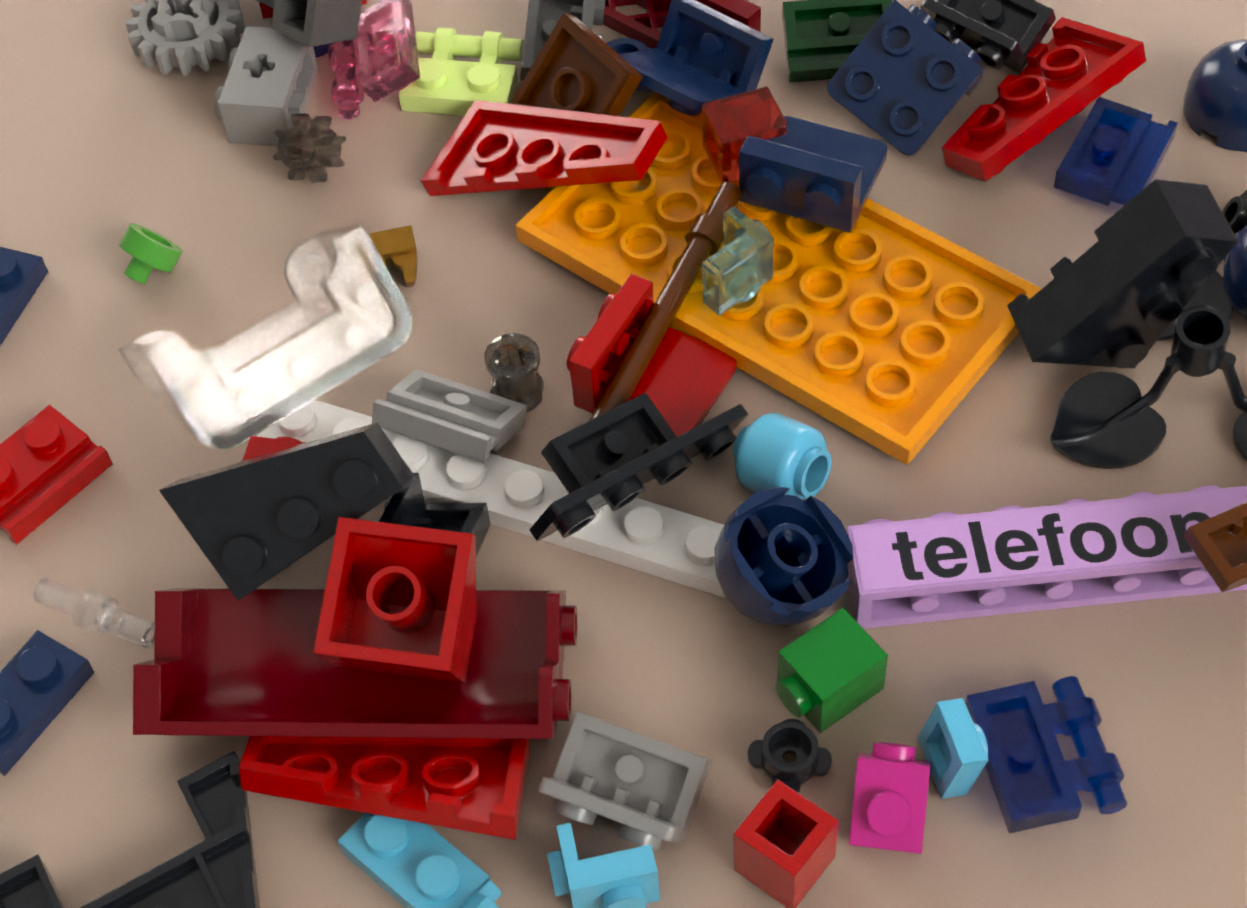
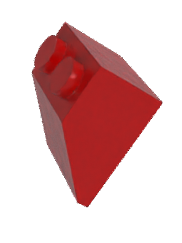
(399, 600)

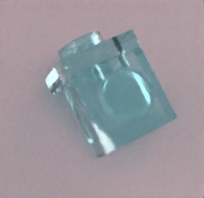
(740, 266)

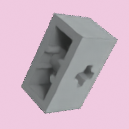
(265, 86)

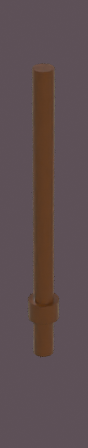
(702, 240)

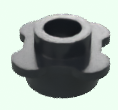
(794, 738)

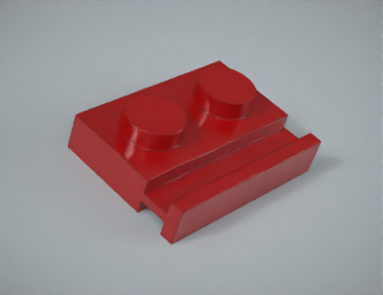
(43, 470)

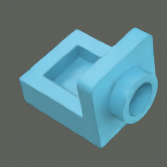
(604, 881)

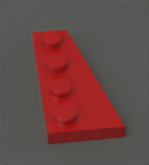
(423, 780)

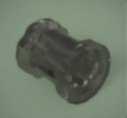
(514, 367)

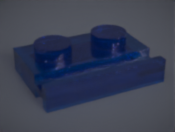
(1114, 154)

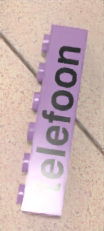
(1032, 557)

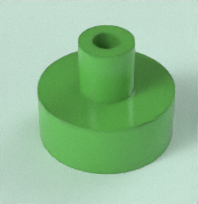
(148, 252)

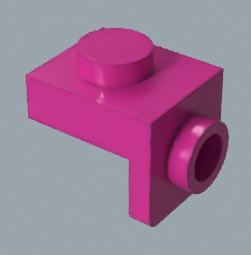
(890, 799)

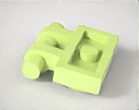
(454, 85)

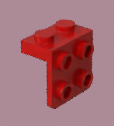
(681, 377)

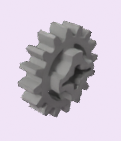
(184, 32)

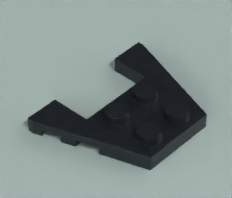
(207, 875)

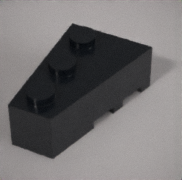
(1130, 282)
(284, 504)

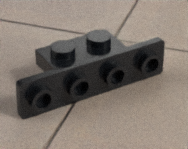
(618, 454)

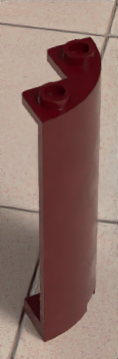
(254, 672)

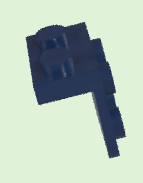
(701, 57)
(905, 77)
(811, 172)

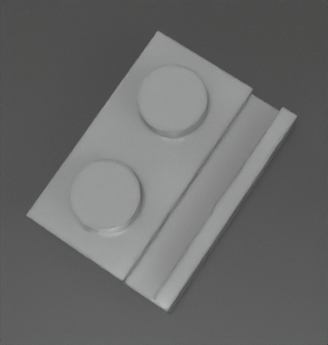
(449, 415)

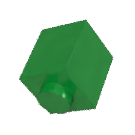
(830, 671)

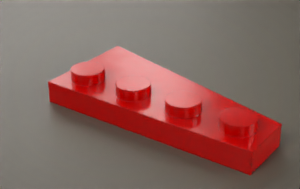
(1053, 87)
(540, 148)

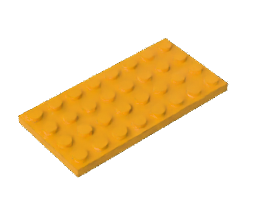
(854, 325)

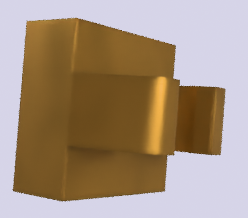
(398, 248)

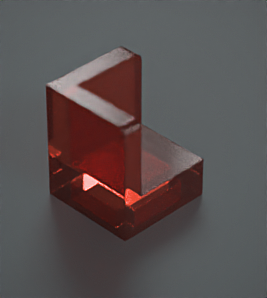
(729, 123)

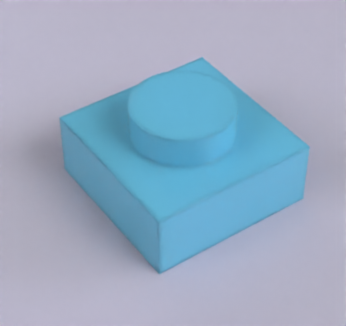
(953, 748)

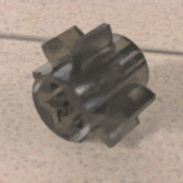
(309, 147)

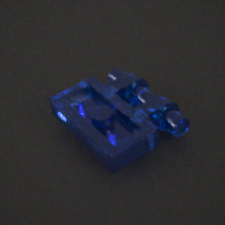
(1026, 761)

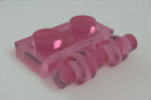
(378, 60)

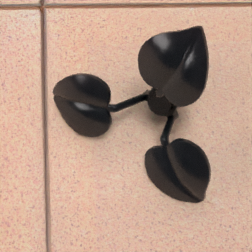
(1113, 426)

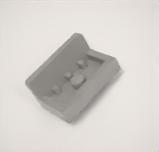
(628, 780)

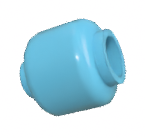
(782, 455)

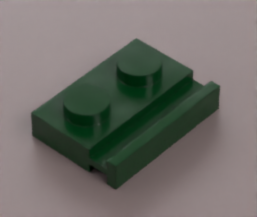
(825, 33)

